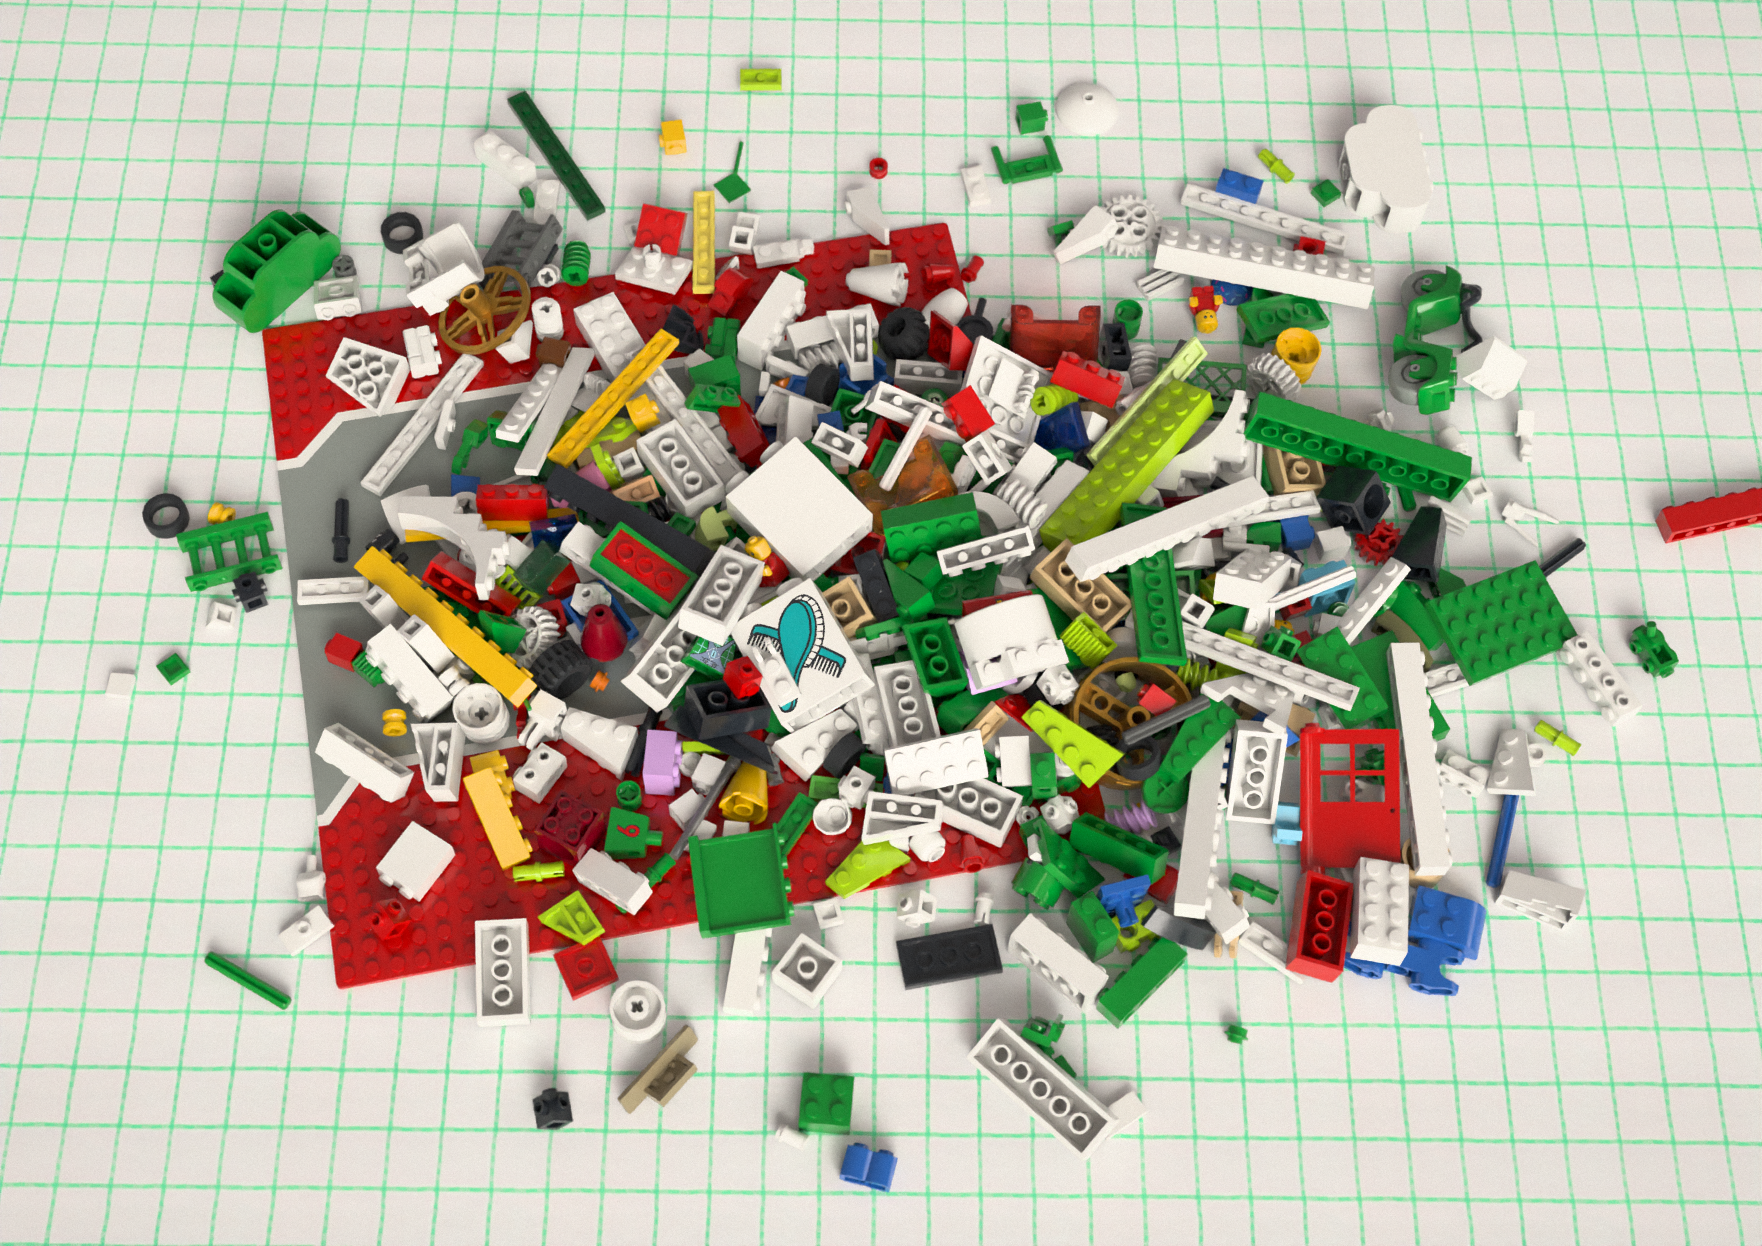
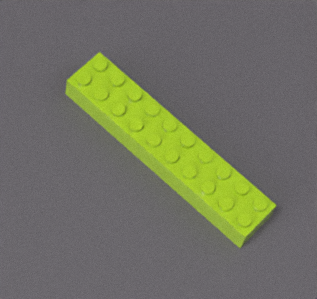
(1129, 465)

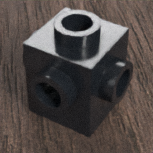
(250, 591)
(552, 1109)

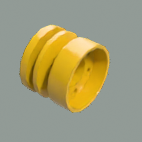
(1299, 350)

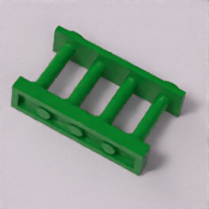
(225, 532)

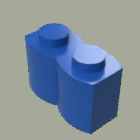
(868, 1167)

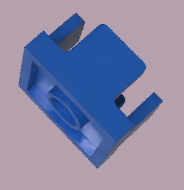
(864, 386)

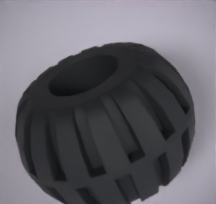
(904, 334)

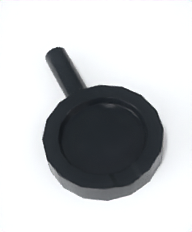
(976, 324)

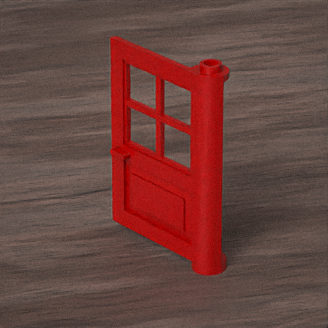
(1345, 831)

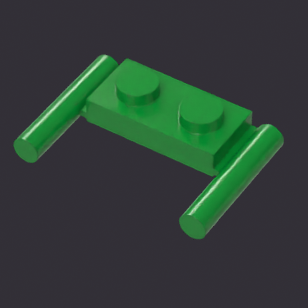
(1028, 168)

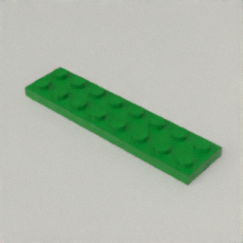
(1154, 599)

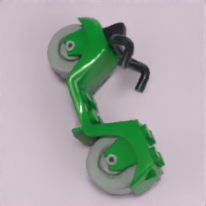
(1424, 370)

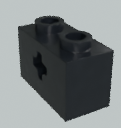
(1115, 347)

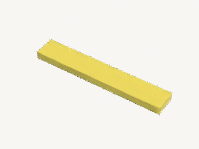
(703, 242)

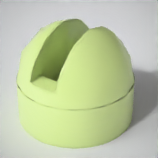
(1126, 682)

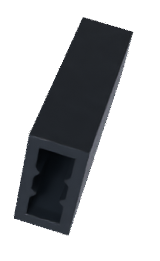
(1423, 545)

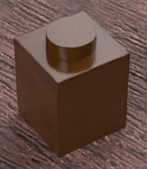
(553, 352)

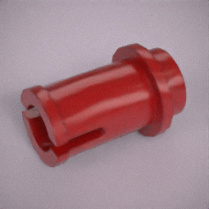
(970, 272)

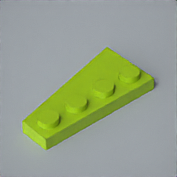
(1078, 748)

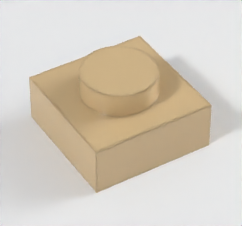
(879, 257)

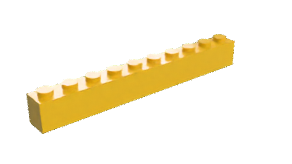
(450, 629)

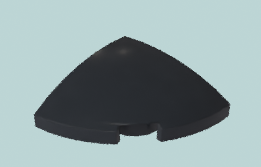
(681, 326)

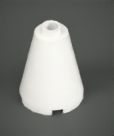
(880, 282)

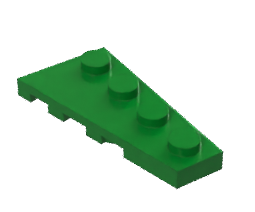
(1197, 738)

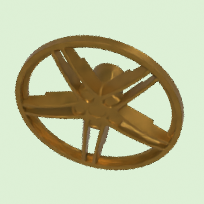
(482, 308)

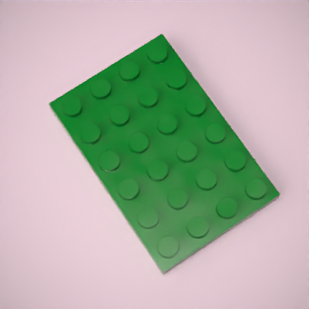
(1501, 622)

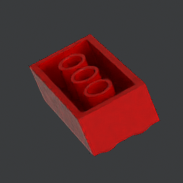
(1319, 926)

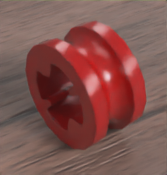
(878, 162)

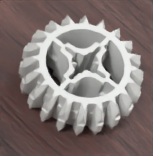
(1273, 376)
(539, 636)

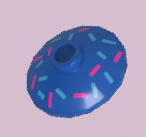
(1232, 293)

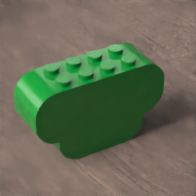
(273, 267)

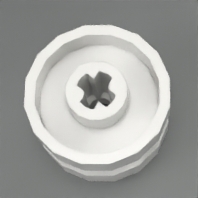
(625, 1009)

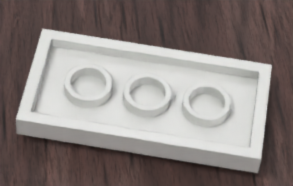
(936, 762)

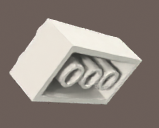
(769, 321)
(680, 469)
(1252, 578)
(721, 595)
(408, 674)
(905, 707)
(1254, 773)
(978, 808)
(1380, 911)
(1057, 962)
(502, 972)

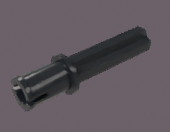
(341, 537)

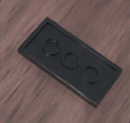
(949, 957)

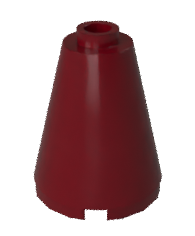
(603, 634)

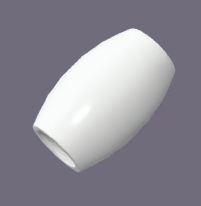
(949, 304)

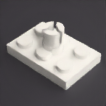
(654, 269)

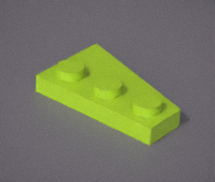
(864, 866)

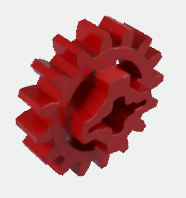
(1378, 543)

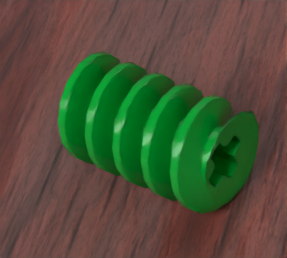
(576, 263)

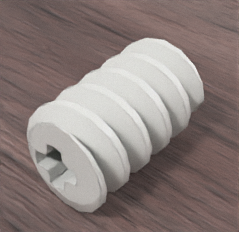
(547, 318)
(827, 355)
(1142, 365)
(1022, 503)

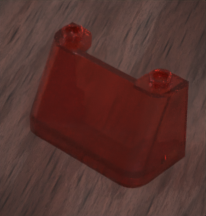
(1046, 339)

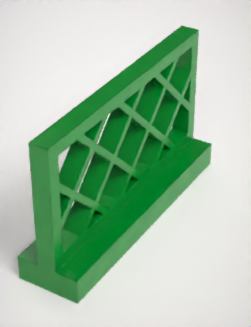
(1220, 407)

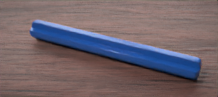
(1502, 840)

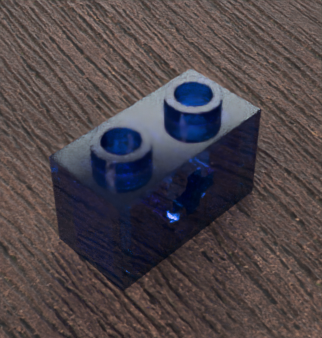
(552, 529)

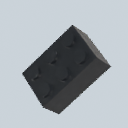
(719, 713)

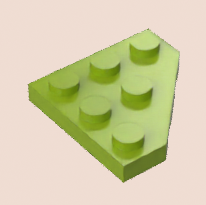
(616, 429)

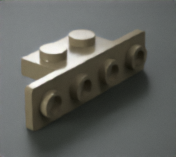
(664, 1074)

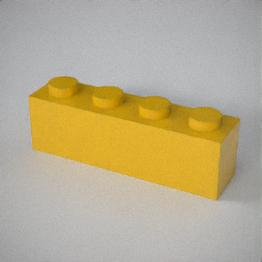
(497, 819)

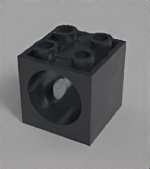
(1353, 499)

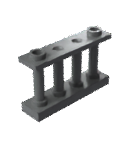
(509, 239)

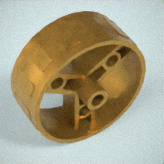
(1129, 717)

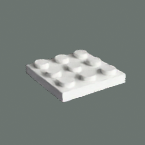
(1232, 471)

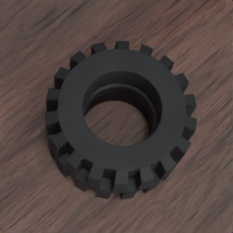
(561, 669)

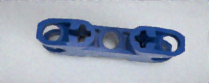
(1420, 965)

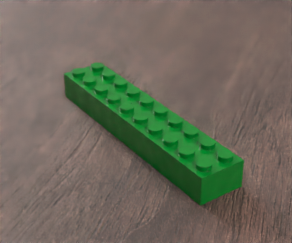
(1357, 445)

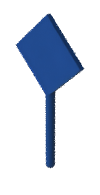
(464, 484)

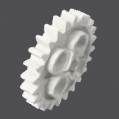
(1130, 226)

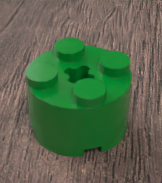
(1038, 883)

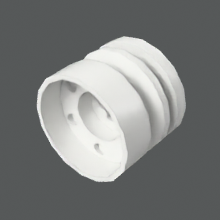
(471, 707)

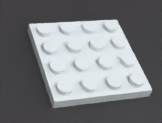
(981, 374)

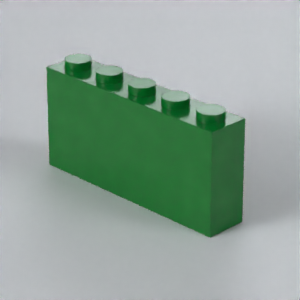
(1374, 660)

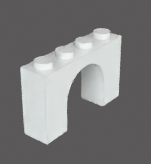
(412, 630)

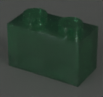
(541, 567)

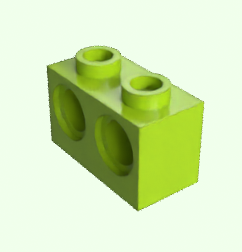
(1139, 933)

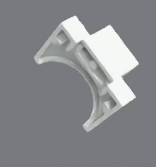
(455, 262)
(1015, 630)

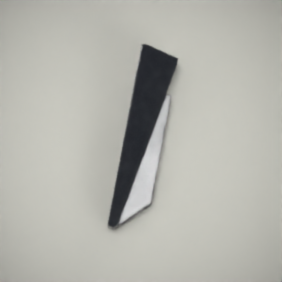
(736, 745)

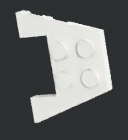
(1258, 692)

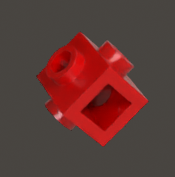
(388, 918)

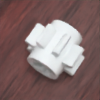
(1380, 419)

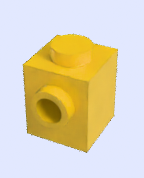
(672, 137)
(643, 412)

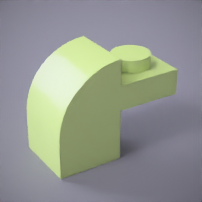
(711, 528)

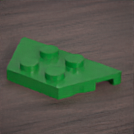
(1065, 863)

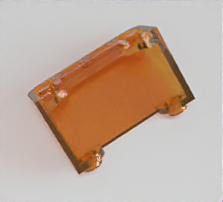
(918, 481)

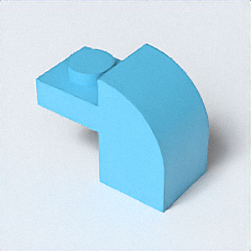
(1286, 826)

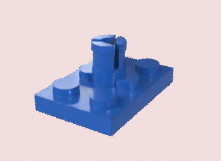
(1123, 897)

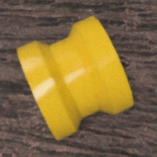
(220, 514)
(394, 722)

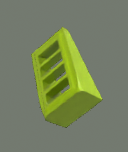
(533, 600)

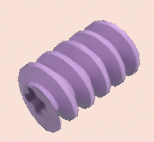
(1133, 819)

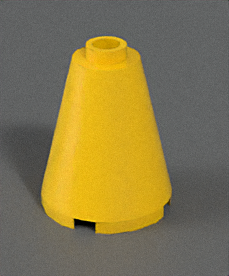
(746, 795)

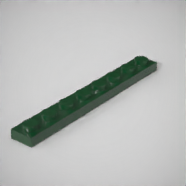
(556, 155)

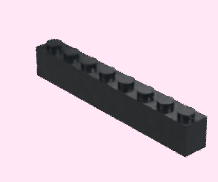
(610, 509)

